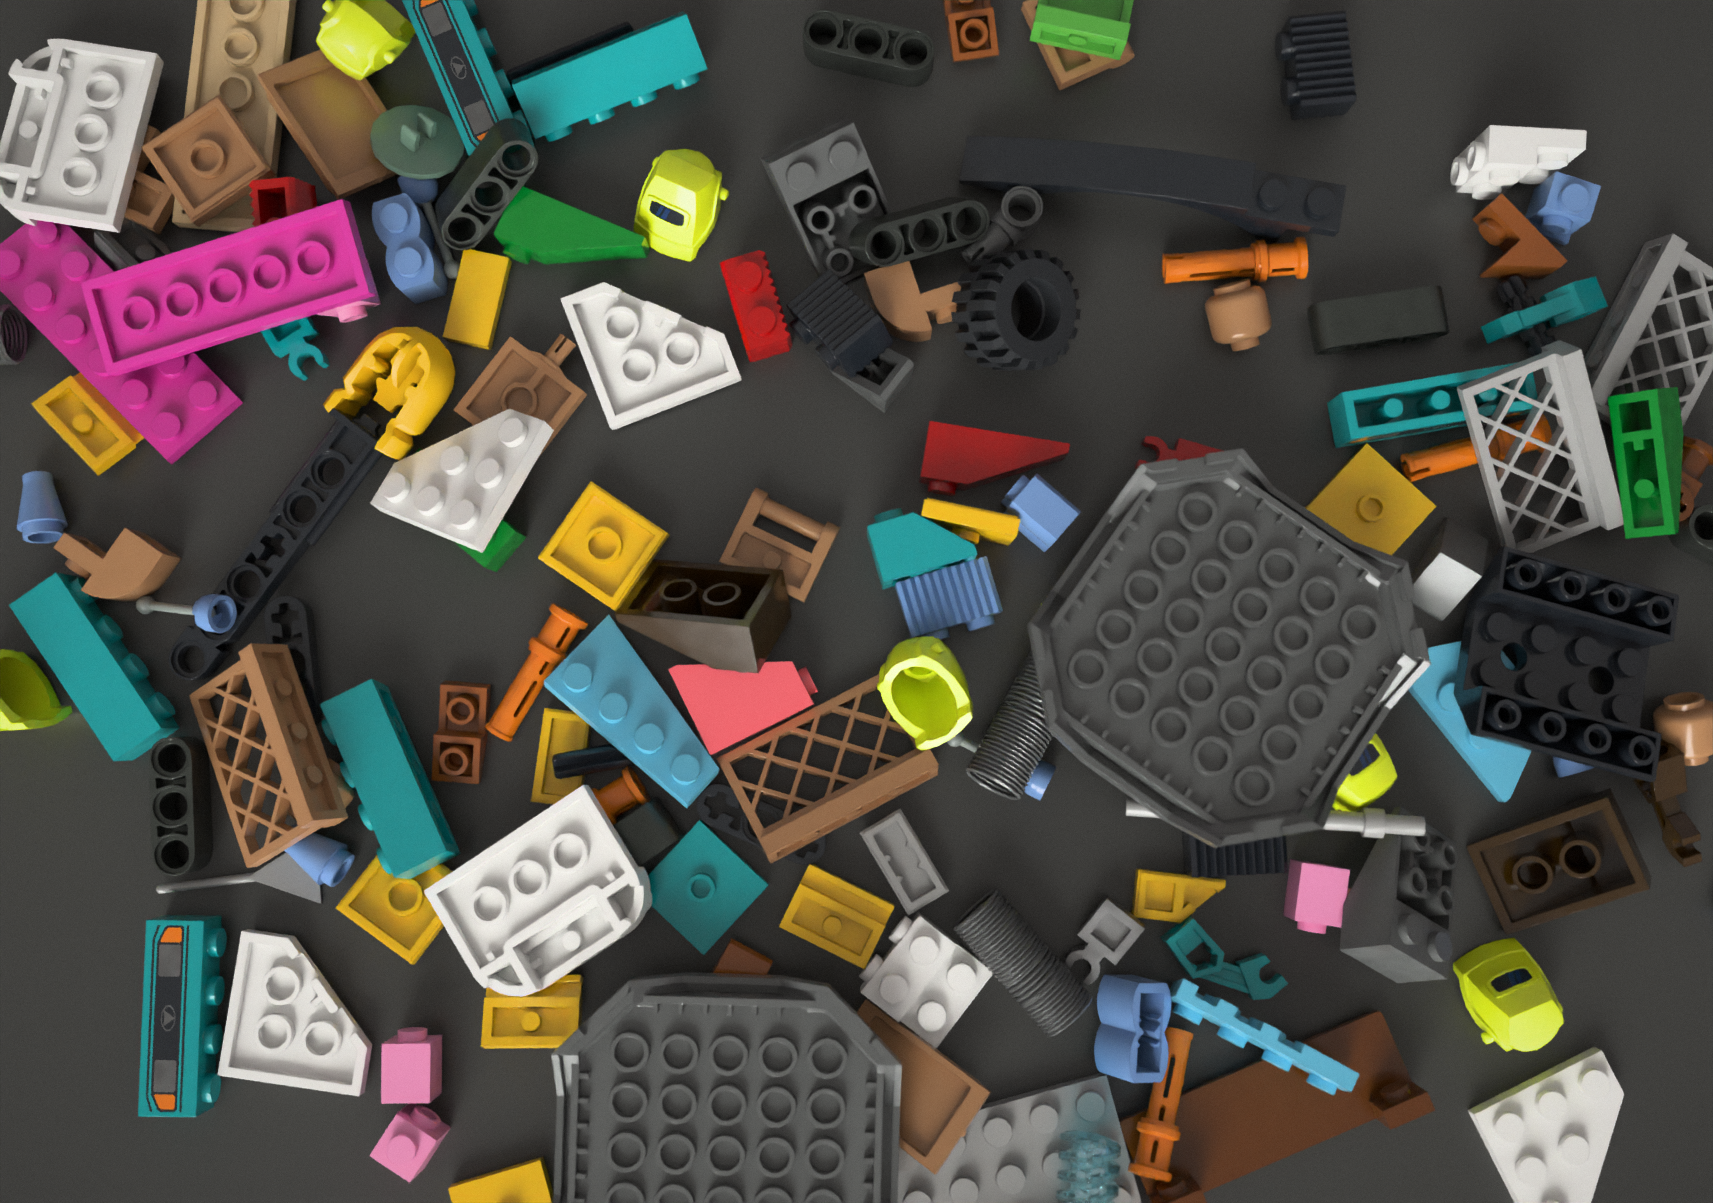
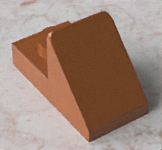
(1523, 245)

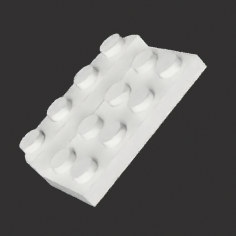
(76, 133)
(543, 897)

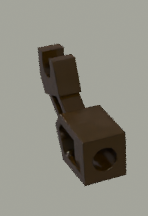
(1676, 825)

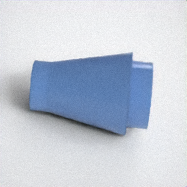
(40, 510)
(322, 858)

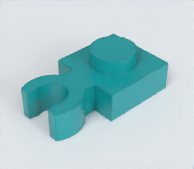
(295, 339)

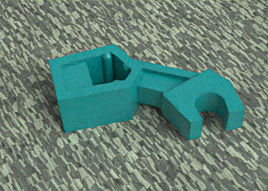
(1558, 306)
(1243, 976)

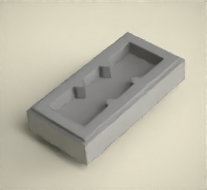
(904, 861)

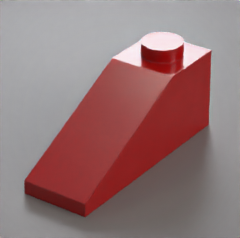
(973, 457)

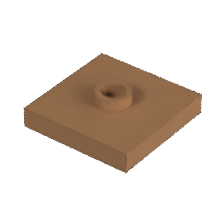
(207, 160)

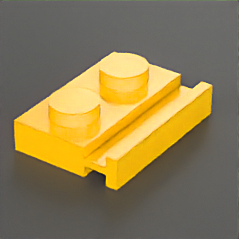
(88, 422)
(837, 915)
(535, 1019)

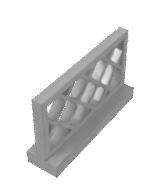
(1632, 317)
(1577, 428)

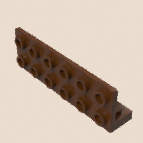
(1272, 1113)

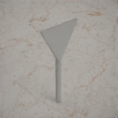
(280, 874)

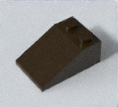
(710, 611)
(1560, 862)

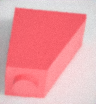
(738, 705)

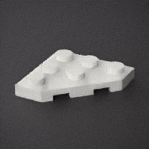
(645, 354)
(465, 480)
(289, 1021)
(1553, 1130)

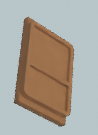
(329, 120)
(935, 1092)

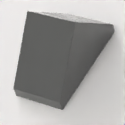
(881, 380)
(1448, 569)

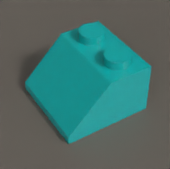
(913, 547)

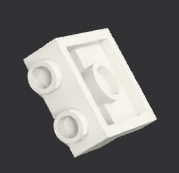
(1512, 155)
(924, 978)

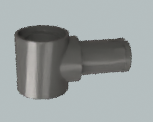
(1005, 229)

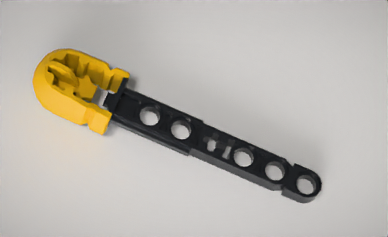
(407, 359)

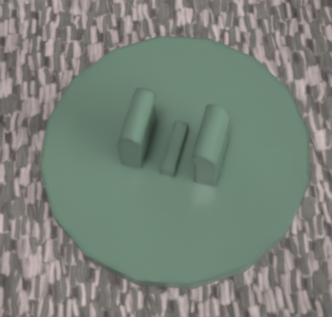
(416, 142)

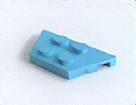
(1492, 761)

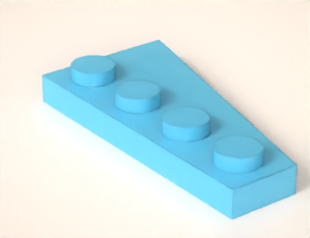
(627, 706)
(1323, 1071)

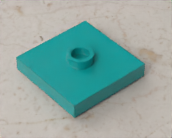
(703, 886)

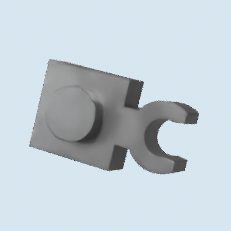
(1107, 934)

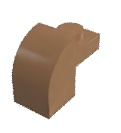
(900, 305)
(129, 569)

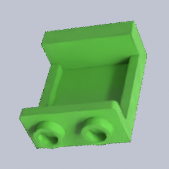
(1084, 25)

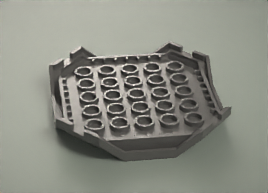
(1224, 650)
(726, 1096)

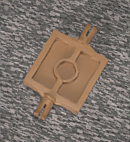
(526, 384)

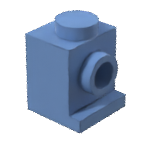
(1562, 206)

